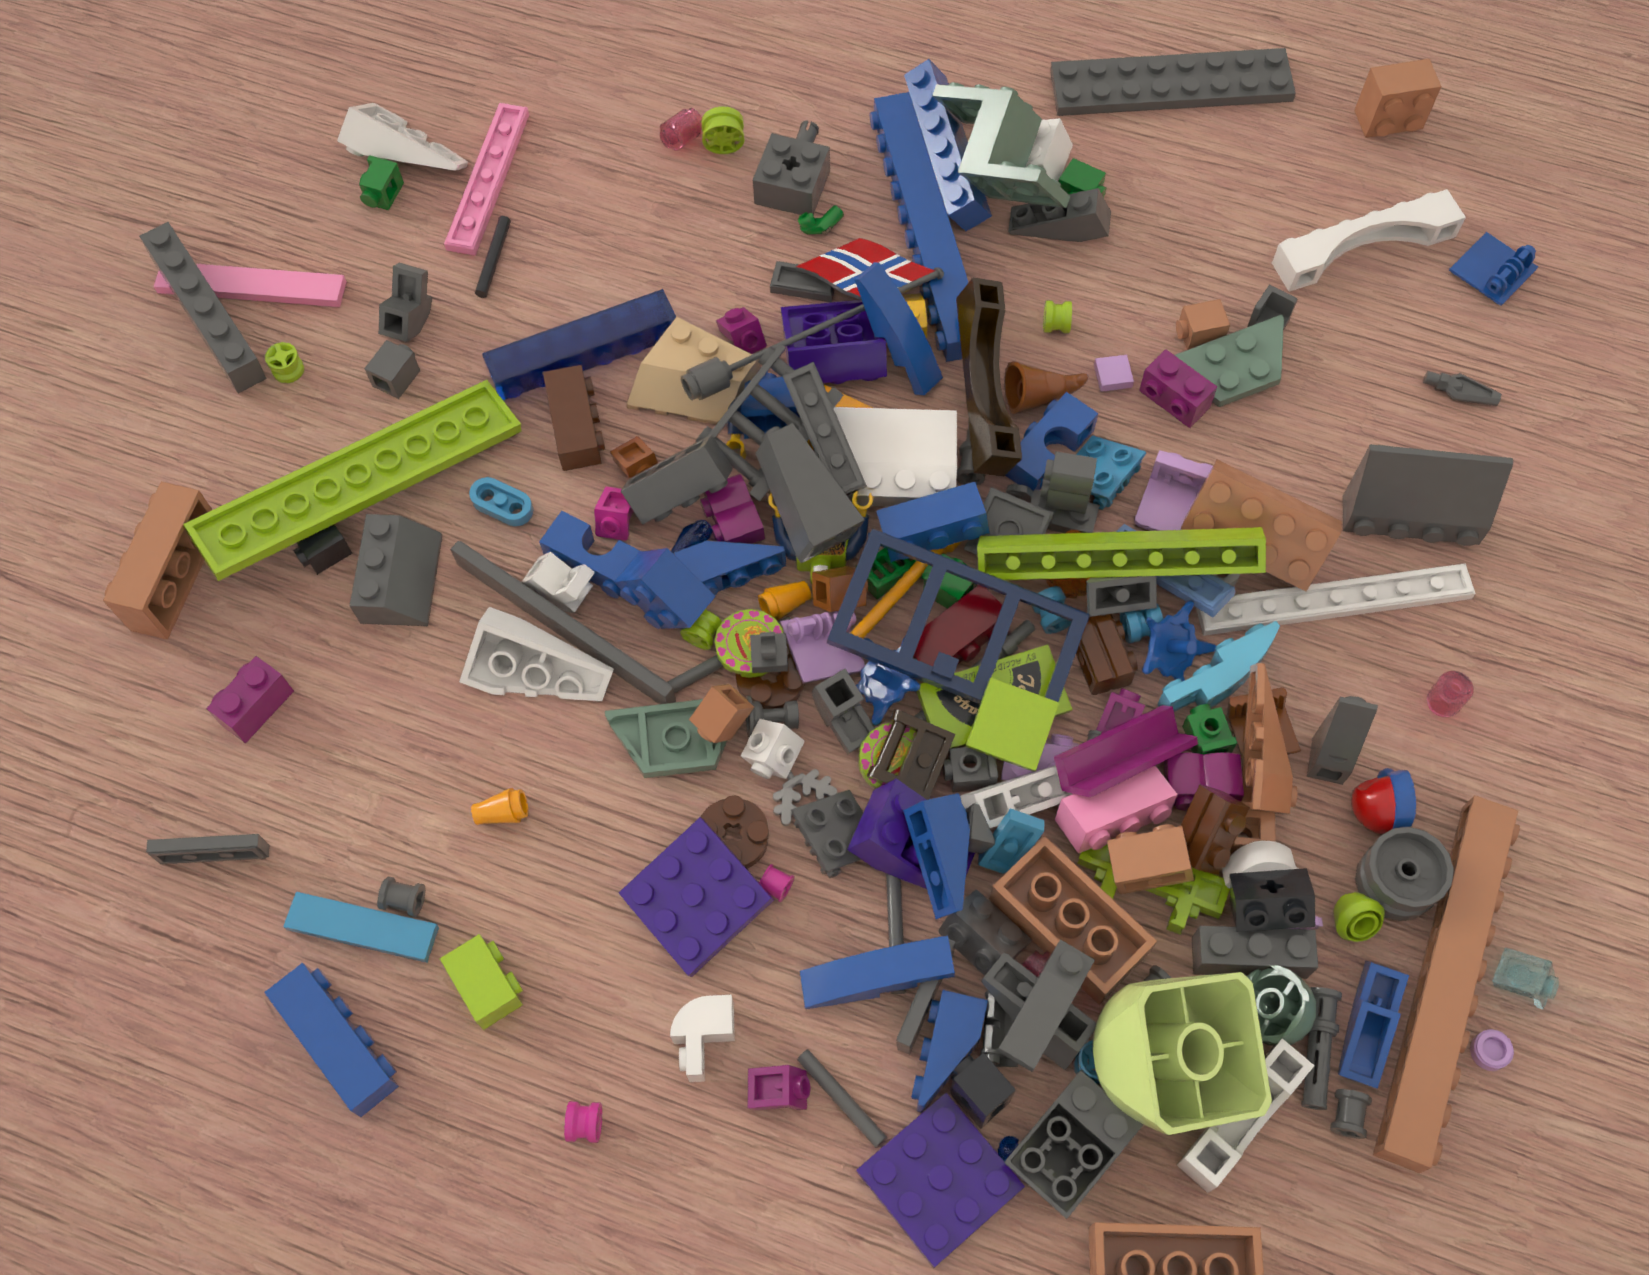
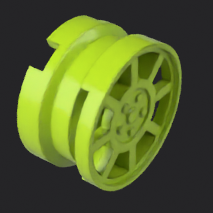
(722, 128)

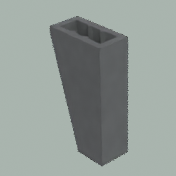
(805, 494)

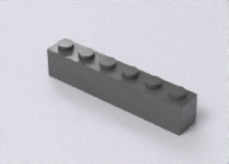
(203, 307)

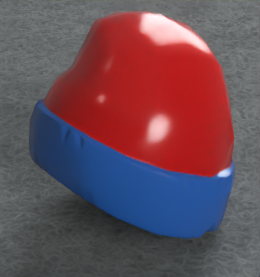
(1385, 801)

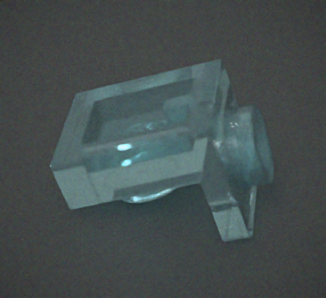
(1526, 976)

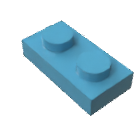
(1013, 839)

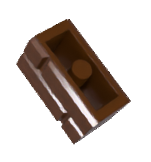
(1104, 656)
(1212, 827)

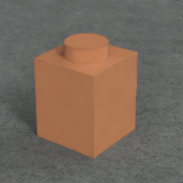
(1202, 323)
(721, 713)

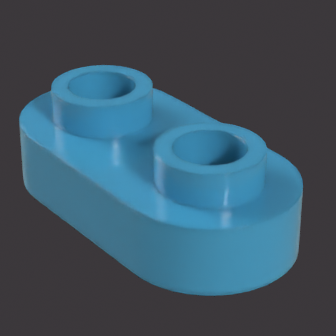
(503, 503)

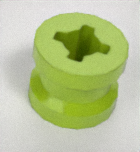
(1057, 316)
(277, 359)
(702, 630)

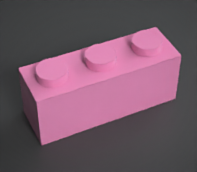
(1120, 809)

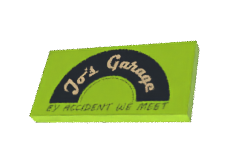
(956, 714)

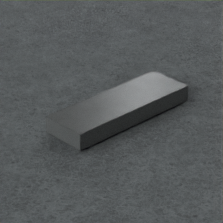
(208, 849)
(918, 1012)

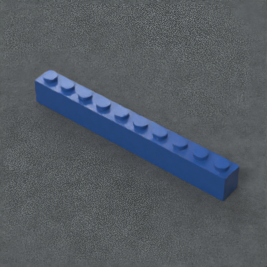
(922, 213)

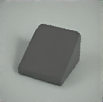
(980, 833)

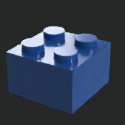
(664, 589)

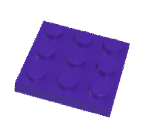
(696, 897)
(940, 1179)

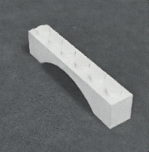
(1420, 221)

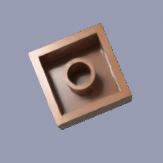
(1397, 98)

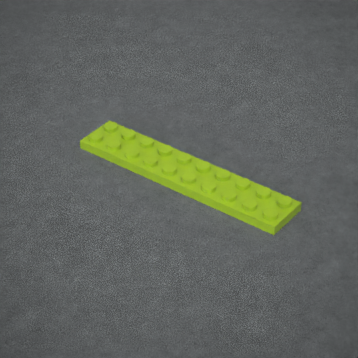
(351, 479)

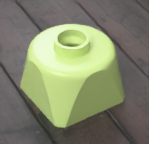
(1183, 1052)

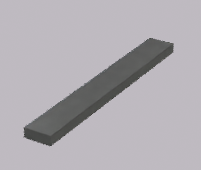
(563, 624)

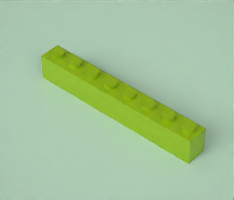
(1123, 554)

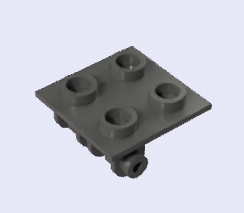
(829, 830)

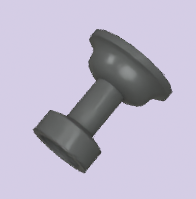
(788, 714)

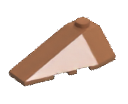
(1265, 759)

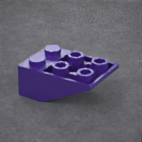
(884, 836)

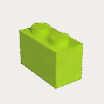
(481, 980)

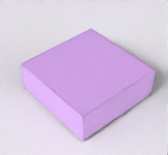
(1113, 373)

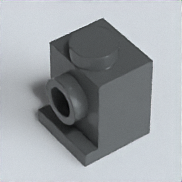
(966, 778)

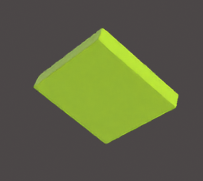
(1012, 724)

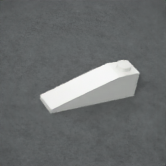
(382, 134)

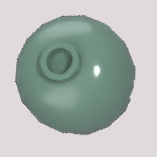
(1283, 1005)

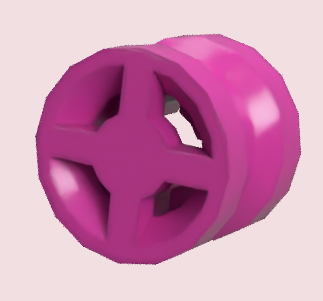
(583, 1122)

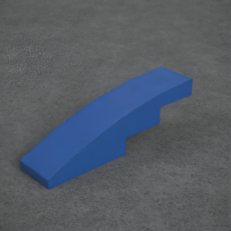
(896, 323)
(877, 972)

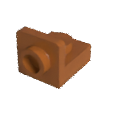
(633, 457)

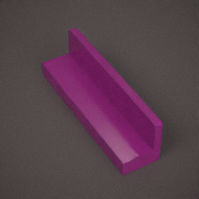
(1122, 753)

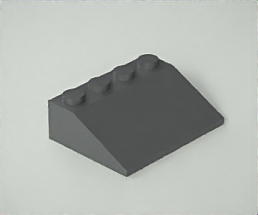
(1425, 494)

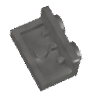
(983, 932)

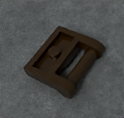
(922, 759)

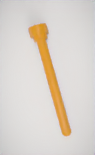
(895, 594)

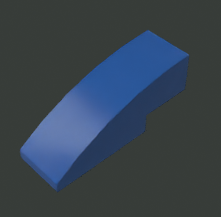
(1372, 1024)

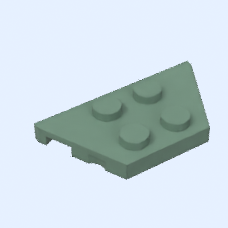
(1241, 360)
(664, 739)

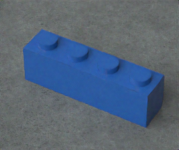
(332, 1039)

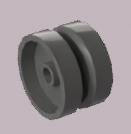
(1405, 872)

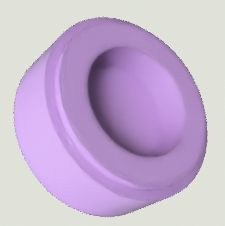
(1491, 1050)

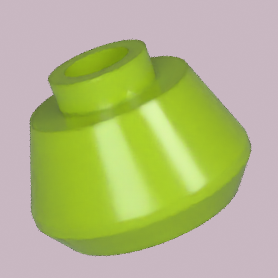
(1357, 917)

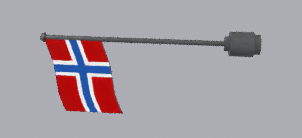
(836, 269)

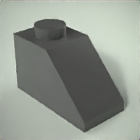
(1120, 594)

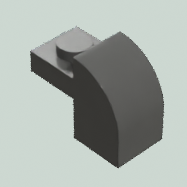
(408, 307)
(841, 709)

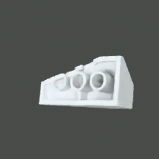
(525, 659)

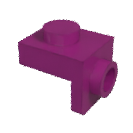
(742, 329)

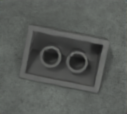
(395, 571)

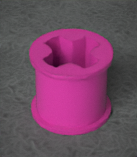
(776, 882)

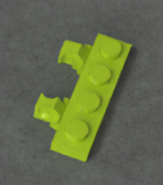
(1203, 895)

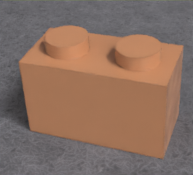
(1150, 859)

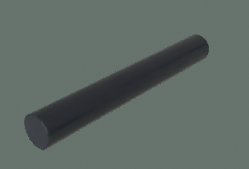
(492, 257)

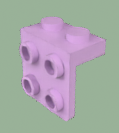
(1170, 492)

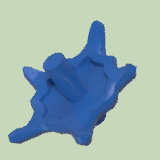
(1174, 644)
(884, 687)

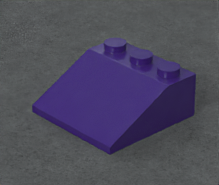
(840, 351)

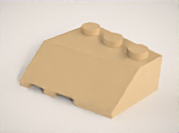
(678, 349)

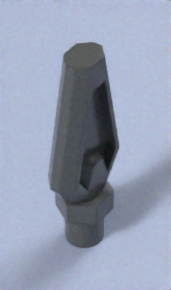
(1463, 388)

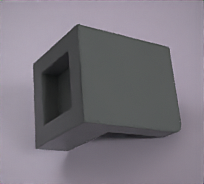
(1271, 304)

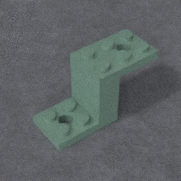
(1000, 144)

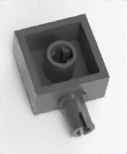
(792, 172)

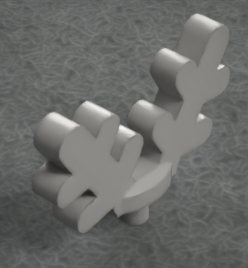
(808, 783)

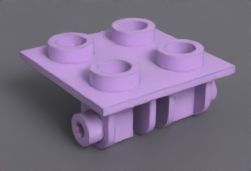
(812, 654)

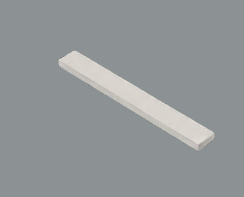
(1341, 599)

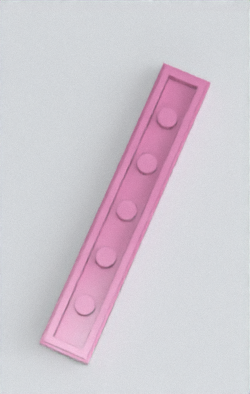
(486, 179)
(269, 285)

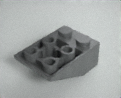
(1072, 1144)

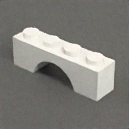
(1224, 1144)

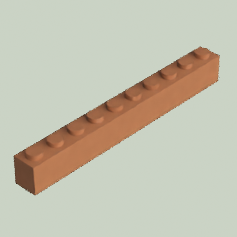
(1446, 988)

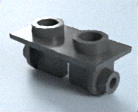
(995, 1029)

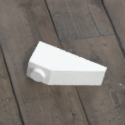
(1024, 793)

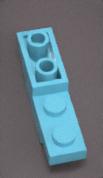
(1226, 671)

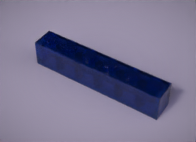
(583, 342)

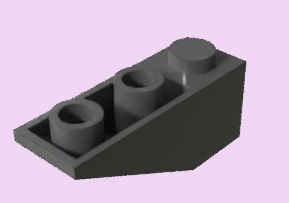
(1082, 220)
(1340, 739)

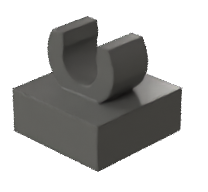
(769, 652)

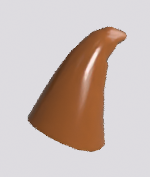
(1034, 387)

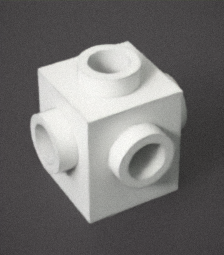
(772, 749)

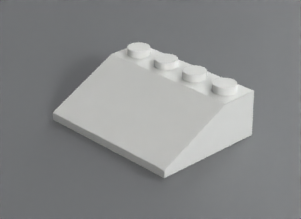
(901, 451)

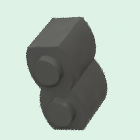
(1068, 482)

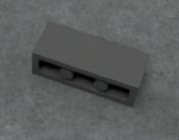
(678, 480)
(1228, 951)

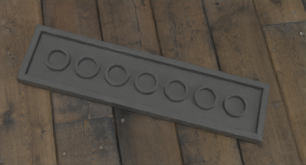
(1172, 81)

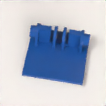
(1495, 268)

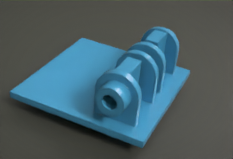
(1113, 469)

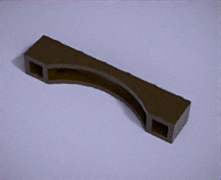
(992, 431)

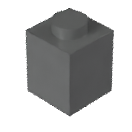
(392, 369)

